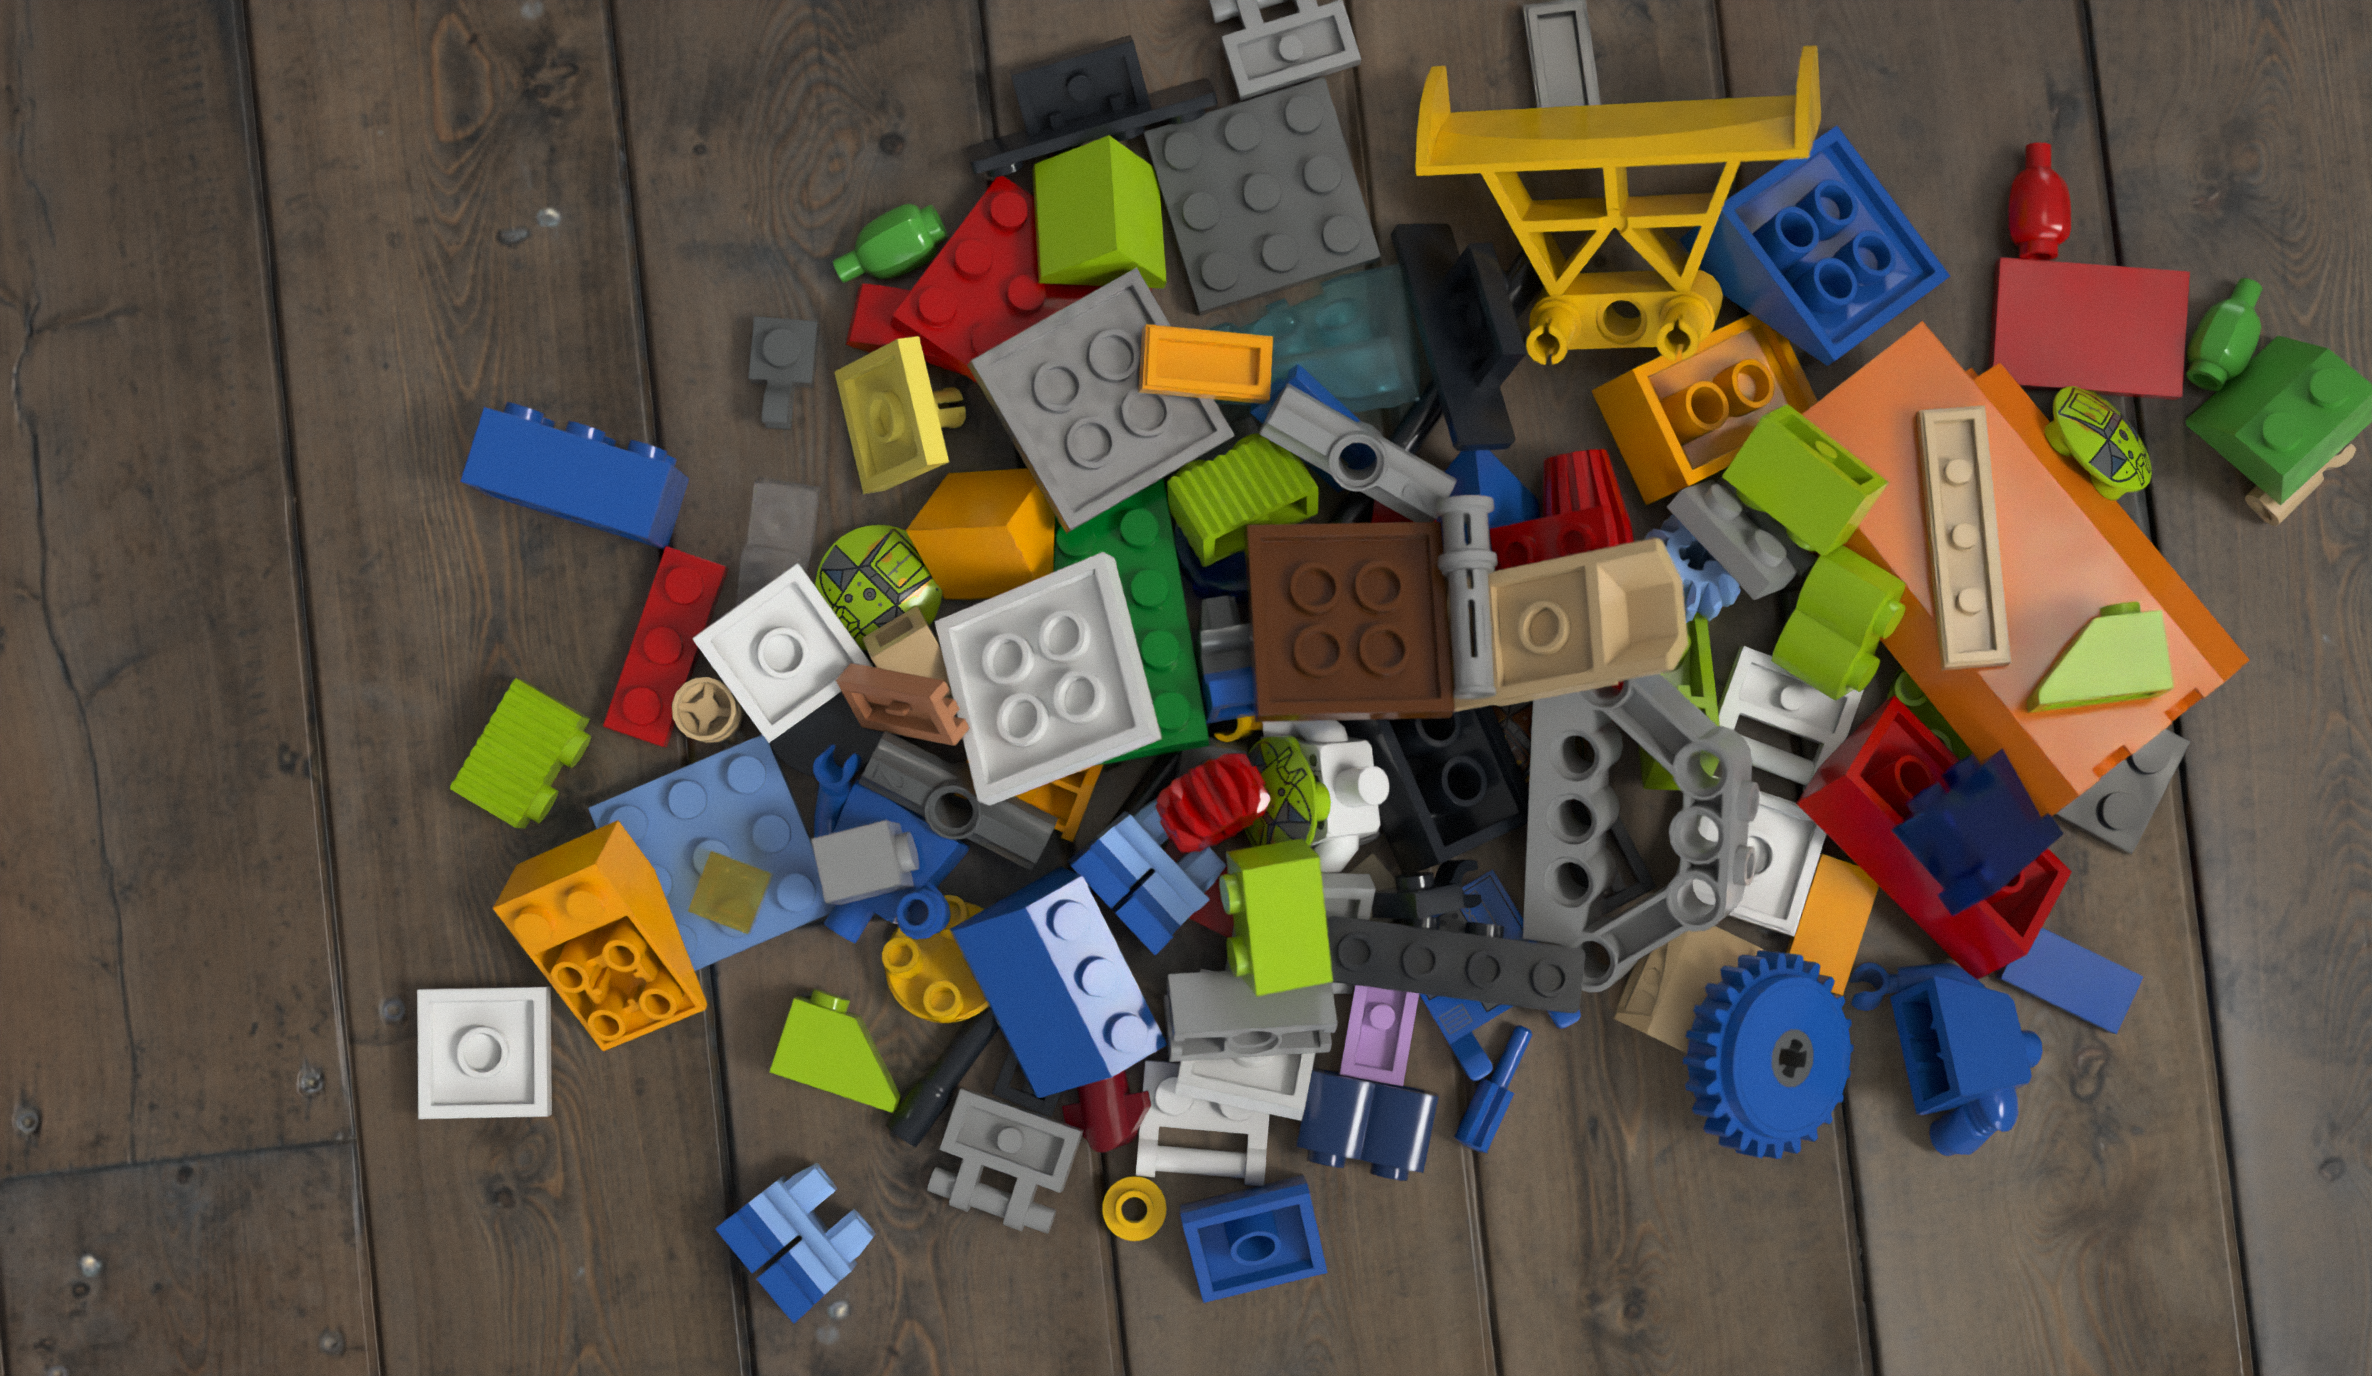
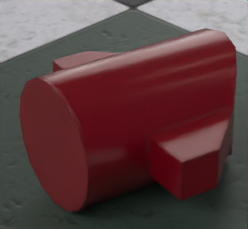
(1108, 1112)

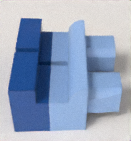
(1165, 894)
(814, 1262)

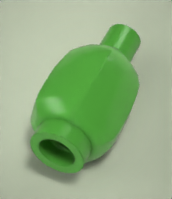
(894, 244)
(2225, 338)

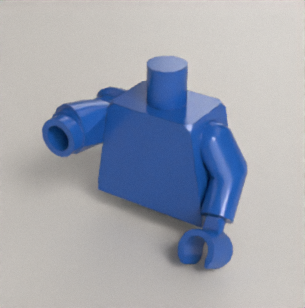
(839, 807)
(1957, 1048)

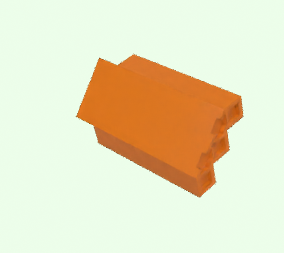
(2060, 563)

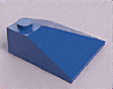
(1819, 251)

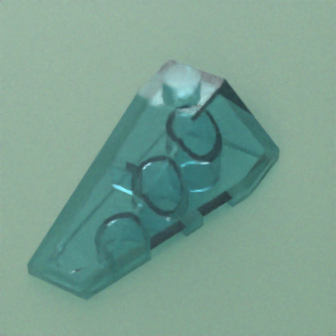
(1349, 338)

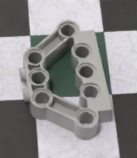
(1674, 735)

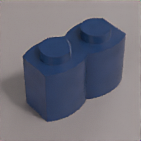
(1367, 1123)

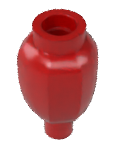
(2039, 206)

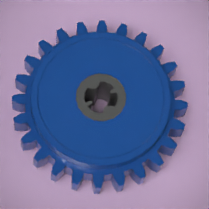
(1768, 1054)

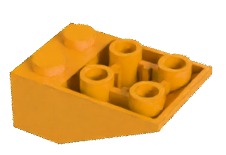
(603, 935)

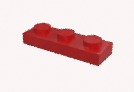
(663, 646)

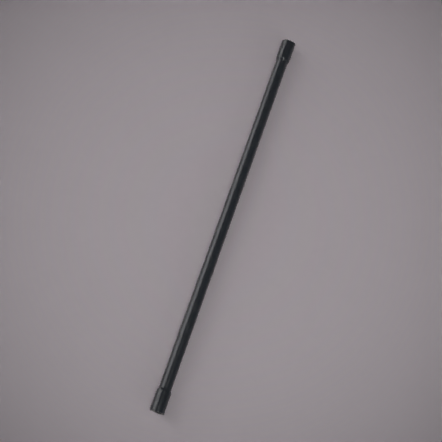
(934, 1090)

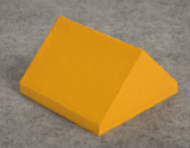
(985, 533)

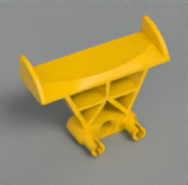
(1575, 307)

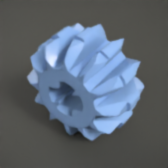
(1706, 582)

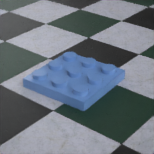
(733, 807)

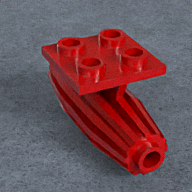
(1579, 514)

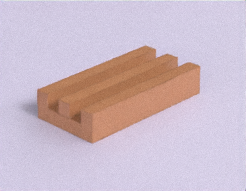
(902, 704)

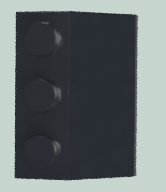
(1447, 784)

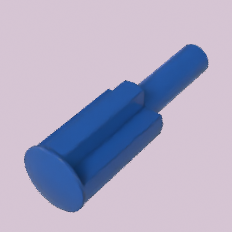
(1492, 1096)

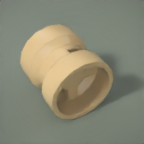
(696, 708)

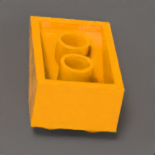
(1695, 414)

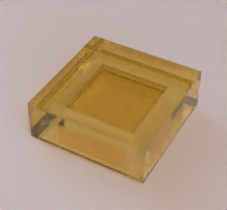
(730, 892)

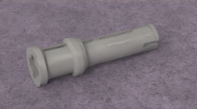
(1459, 561)

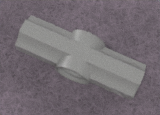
(1320, 435)

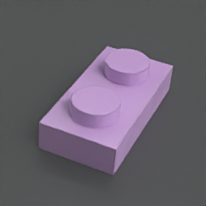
(1379, 1034)

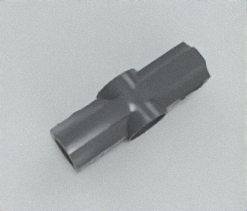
(920, 784)

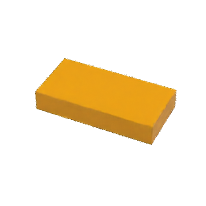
(1205, 364)
(1834, 918)

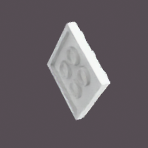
(1047, 679)

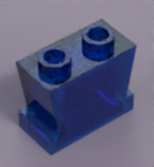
(1975, 829)

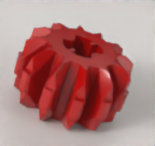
(1212, 802)

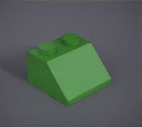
(2285, 415)

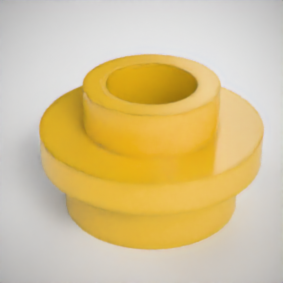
(1134, 1187)

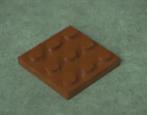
(1348, 622)

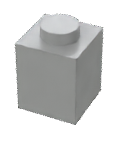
(865, 862)

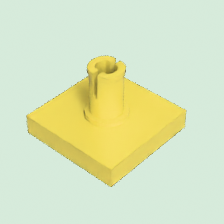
(895, 415)

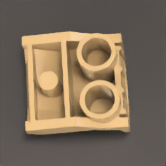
(1673, 980)

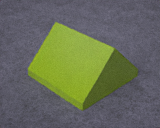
(1098, 216)

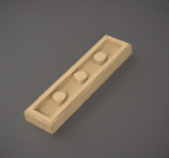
(1963, 538)

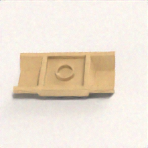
(1581, 622)

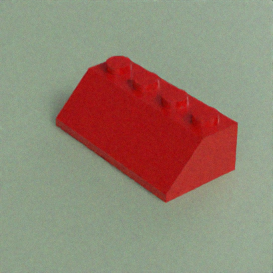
(1863, 795)

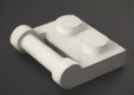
(1784, 701)
(1197, 1114)

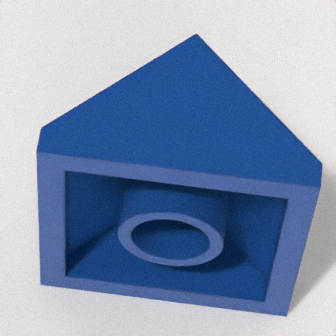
(1253, 1238)

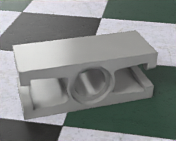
(1222, 1018)

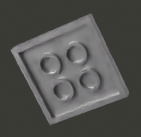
(1076, 405)

